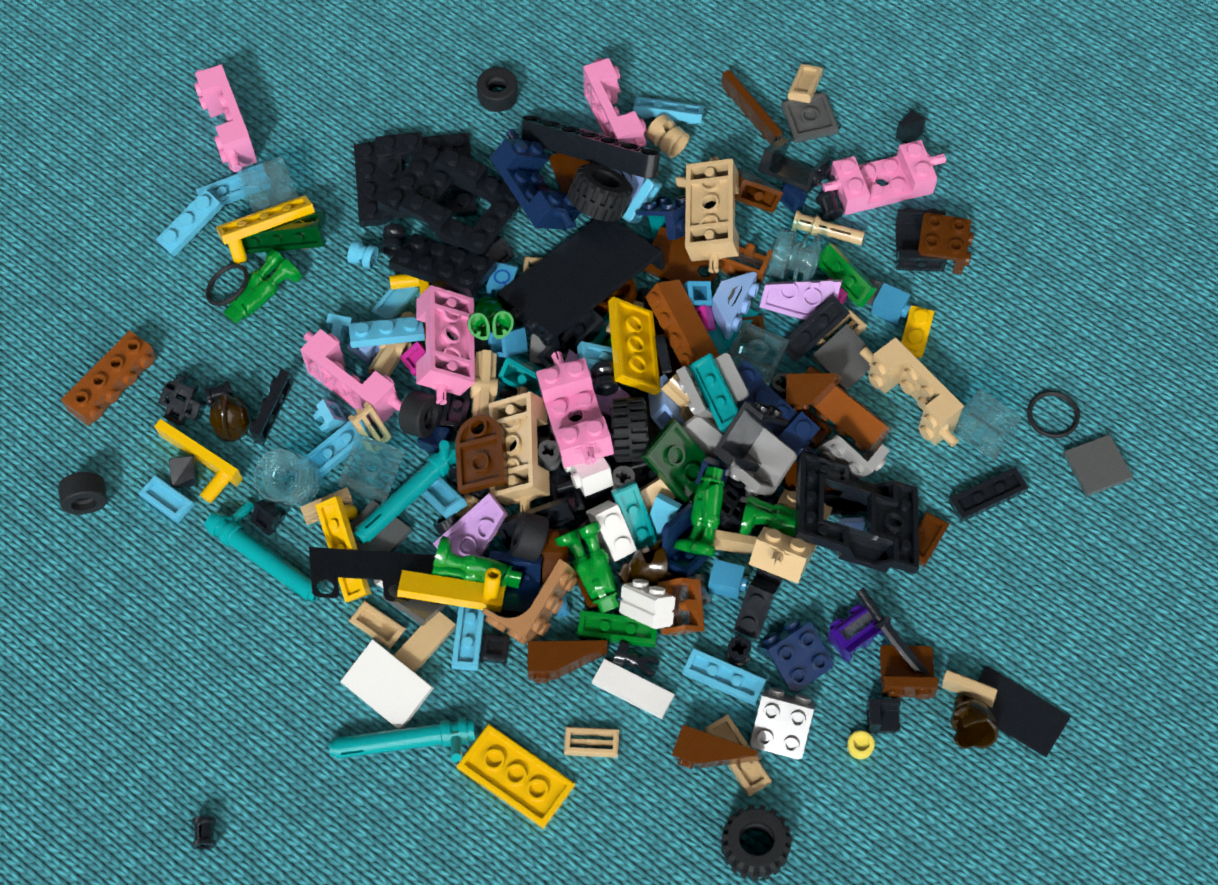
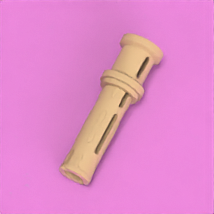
(816, 226)

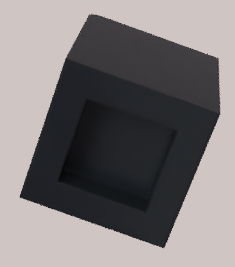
(883, 715)

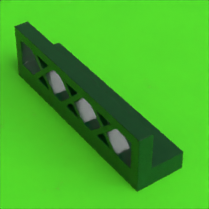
(296, 235)

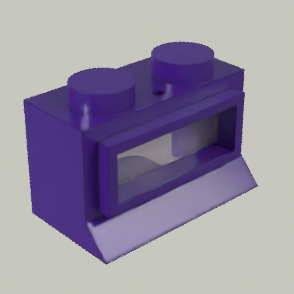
(853, 632)

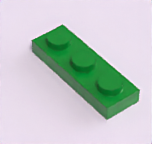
(838, 266)
(615, 629)

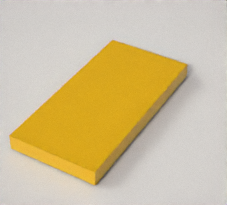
(634, 346)
(516, 776)

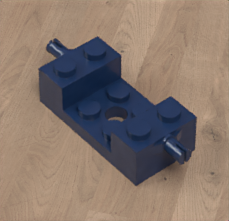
(519, 167)
(800, 427)

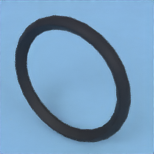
(217, 275)
(1057, 394)

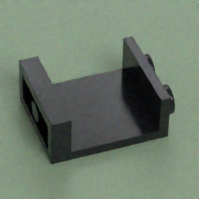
(792, 172)
(907, 237)
(743, 432)

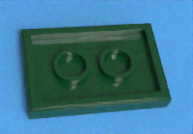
(676, 460)

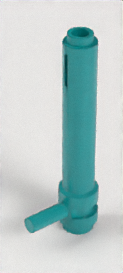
(436, 467)
(233, 535)
(444, 733)

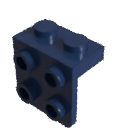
(672, 209)
(679, 561)
(520, 600)
(797, 653)

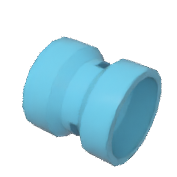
(363, 254)

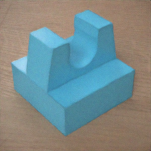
(339, 325)
(331, 414)

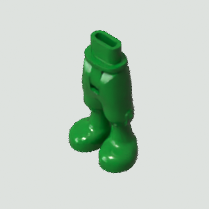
(260, 287)
(490, 312)
(704, 515)
(776, 516)
(471, 566)
(593, 571)

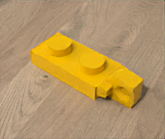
(917, 330)

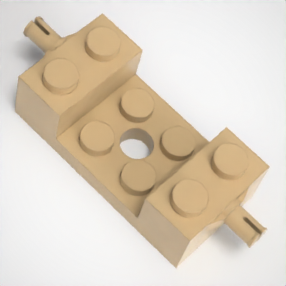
(712, 231)
(897, 365)
(520, 419)
(782, 553)

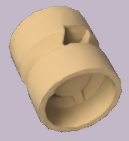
(667, 136)

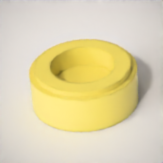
(860, 744)

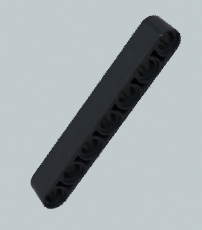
(591, 146)

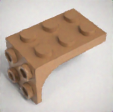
(548, 602)

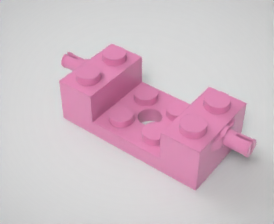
(602, 92)
(232, 138)
(907, 176)
(447, 362)
(326, 364)
(570, 392)

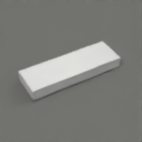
(633, 689)

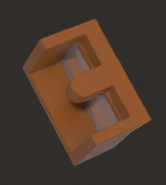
(747, 262)
(688, 606)

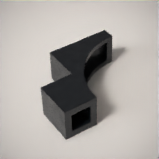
(757, 603)

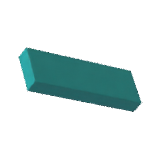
(715, 391)
(635, 514)

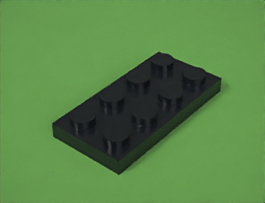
(442, 265)

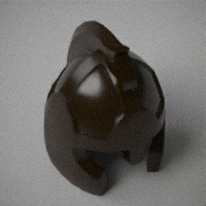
(229, 418)
(647, 565)
(973, 723)

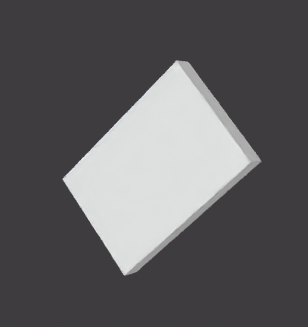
(387, 684)

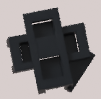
(178, 406)
(731, 513)

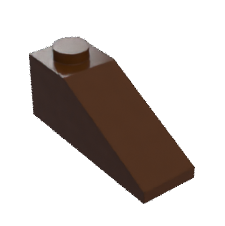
(557, 658)
(707, 750)

